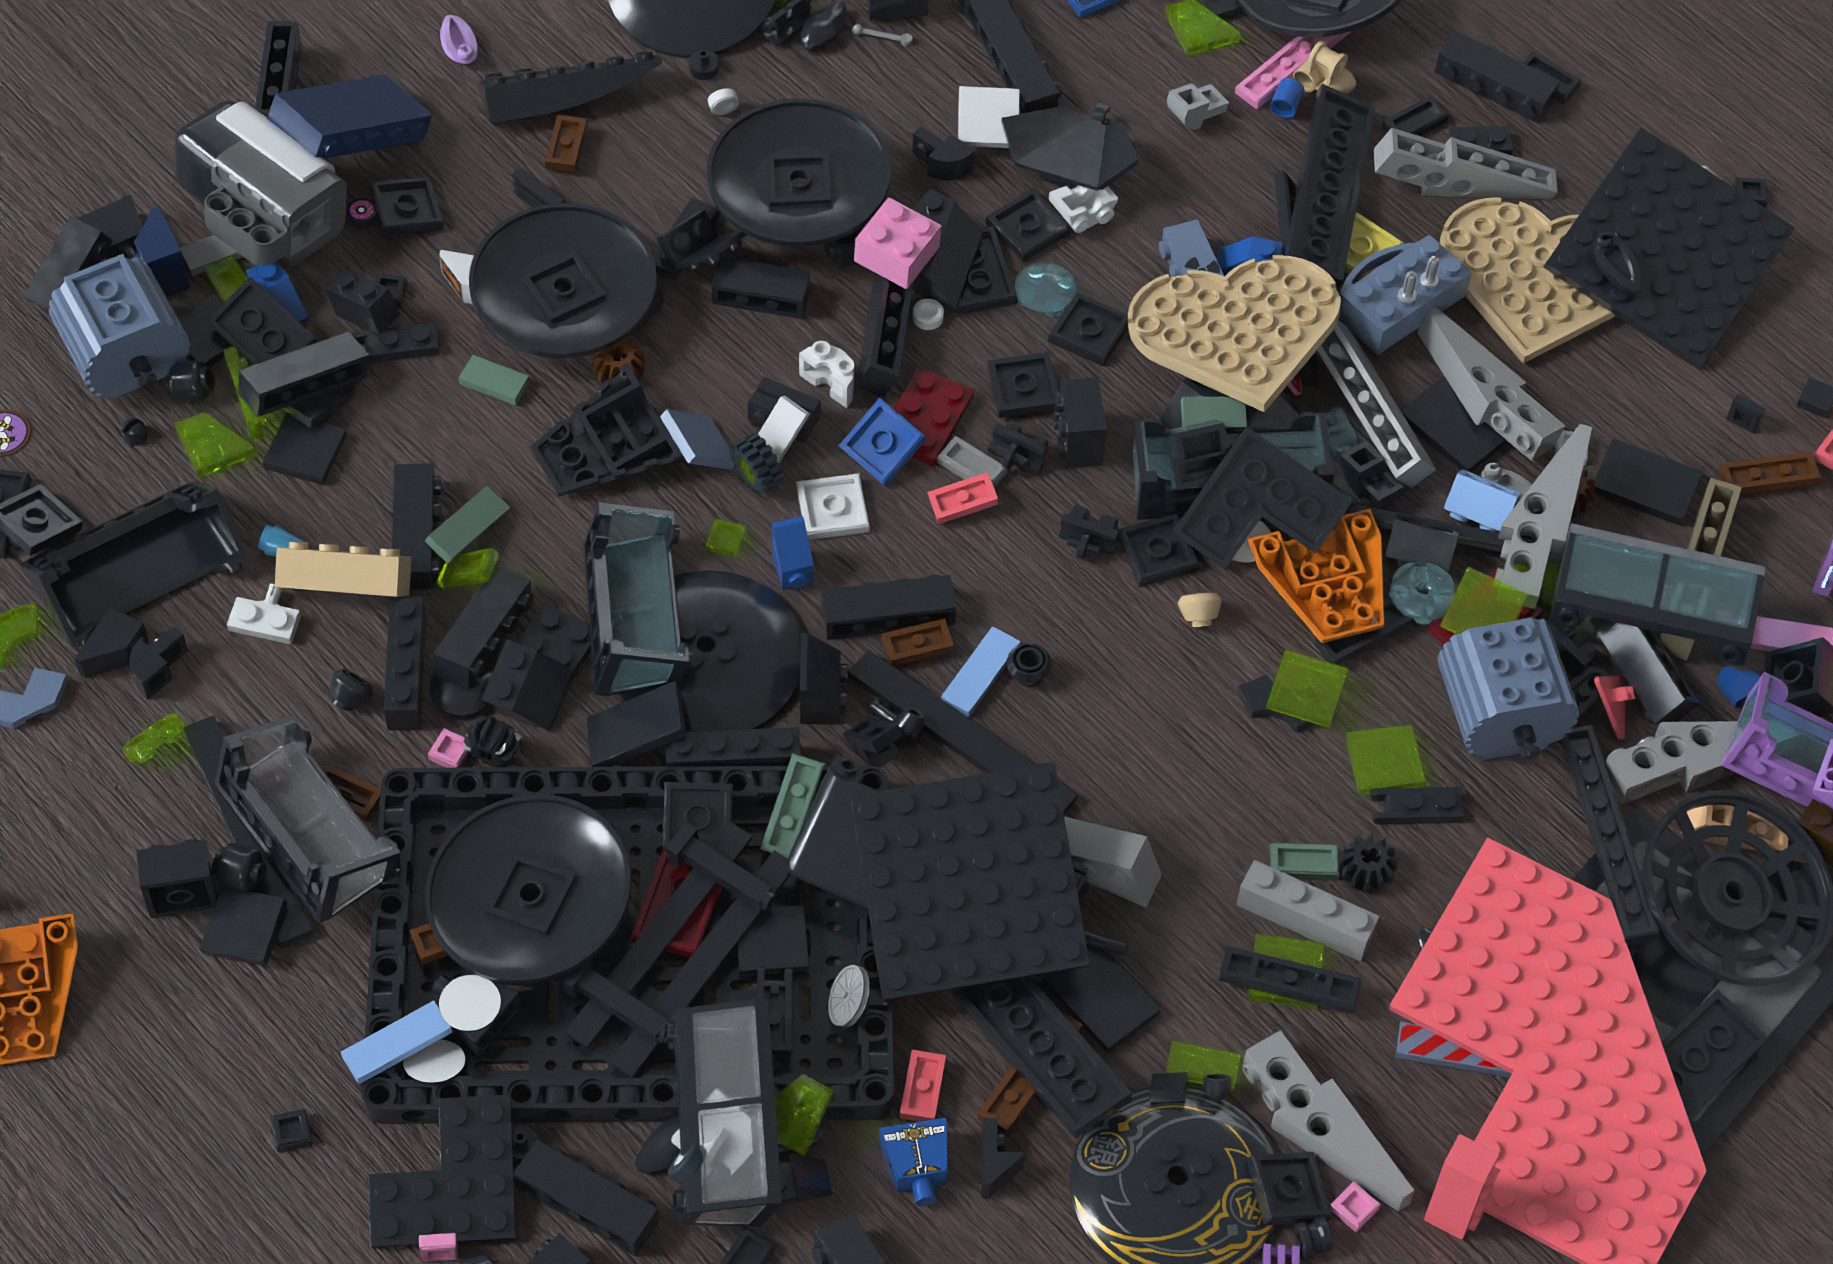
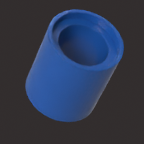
(1287, 98)

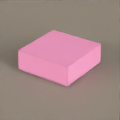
(449, 750)
(1354, 1206)
(438, 1247)

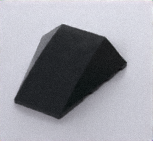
(605, 438)

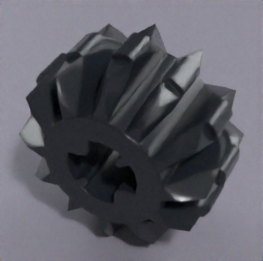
(492, 741)
(1380, 865)

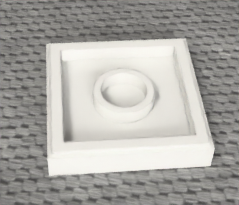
(981, 115)
(833, 506)

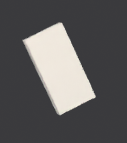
(783, 426)

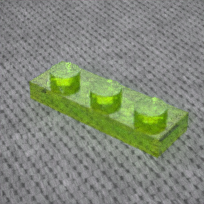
(235, 364)

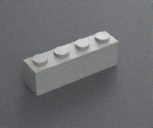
(1307, 910)

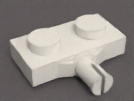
(264, 618)

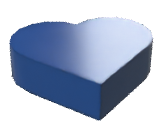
(1736, 684)

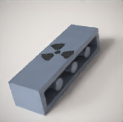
(1187, 249)

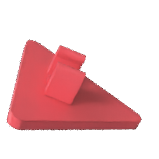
(1614, 697)

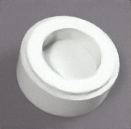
(723, 101)
(928, 314)

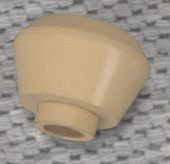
(1200, 608)

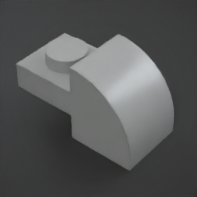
(1195, 104)

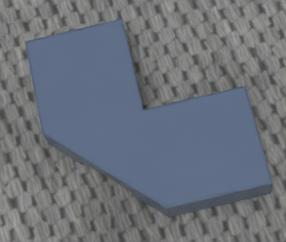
(41, 695)

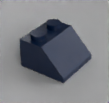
(162, 254)

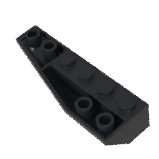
(559, 87)

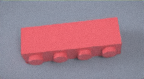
(1463, 1187)

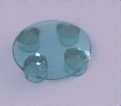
(1045, 288)

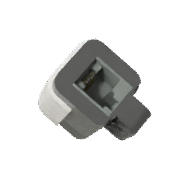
(259, 185)

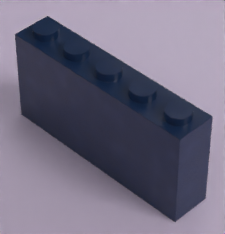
(350, 116)

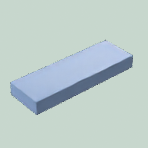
(979, 672)
(396, 1042)

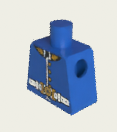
(916, 1157)

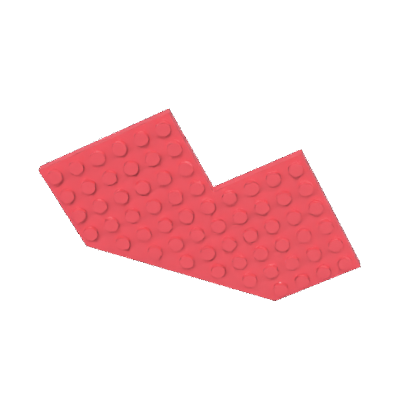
(1591, 1116)

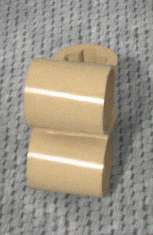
(1325, 68)

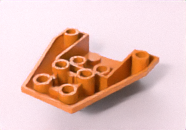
(1336, 588)
(35, 986)

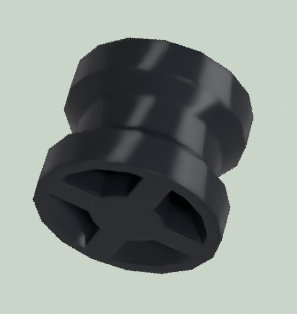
(1313, 1237)

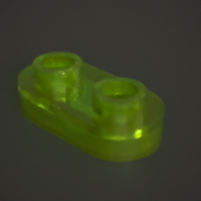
(163, 731)

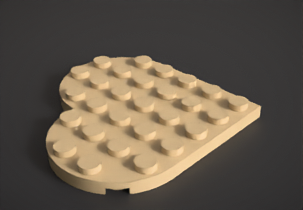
(1508, 285)
(1237, 330)

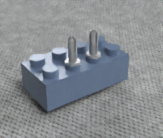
(1400, 291)

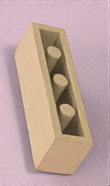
(342, 570)

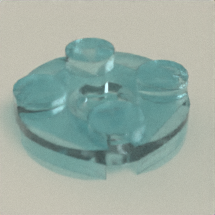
(1417, 605)

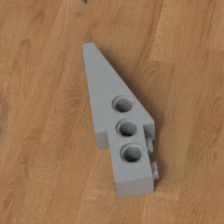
(1461, 169)
(1489, 387)
(1555, 496)
(1691, 767)
(1348, 1141)

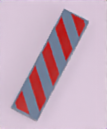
(1424, 1046)

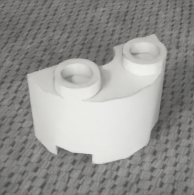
(1084, 206)
(829, 366)

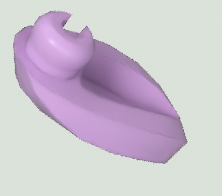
(458, 40)

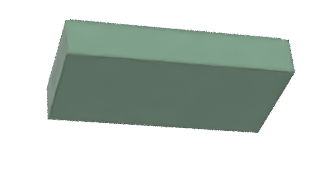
(494, 380)
(1204, 409)
(1306, 860)

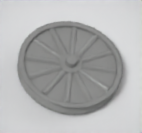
(848, 996)

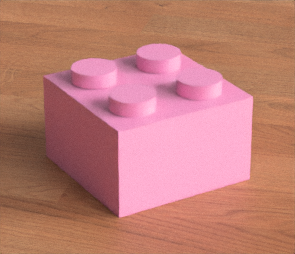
(897, 243)

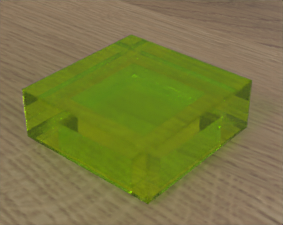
(726, 538)

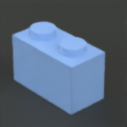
(1480, 500)

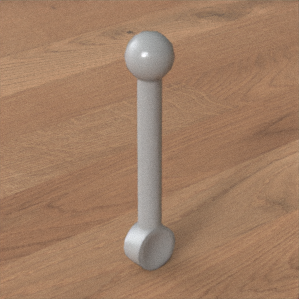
(906, 39)

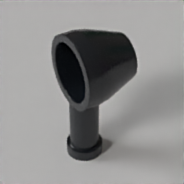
(909, 720)

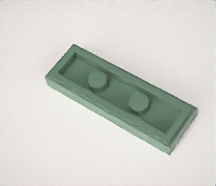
(467, 524)
(792, 804)

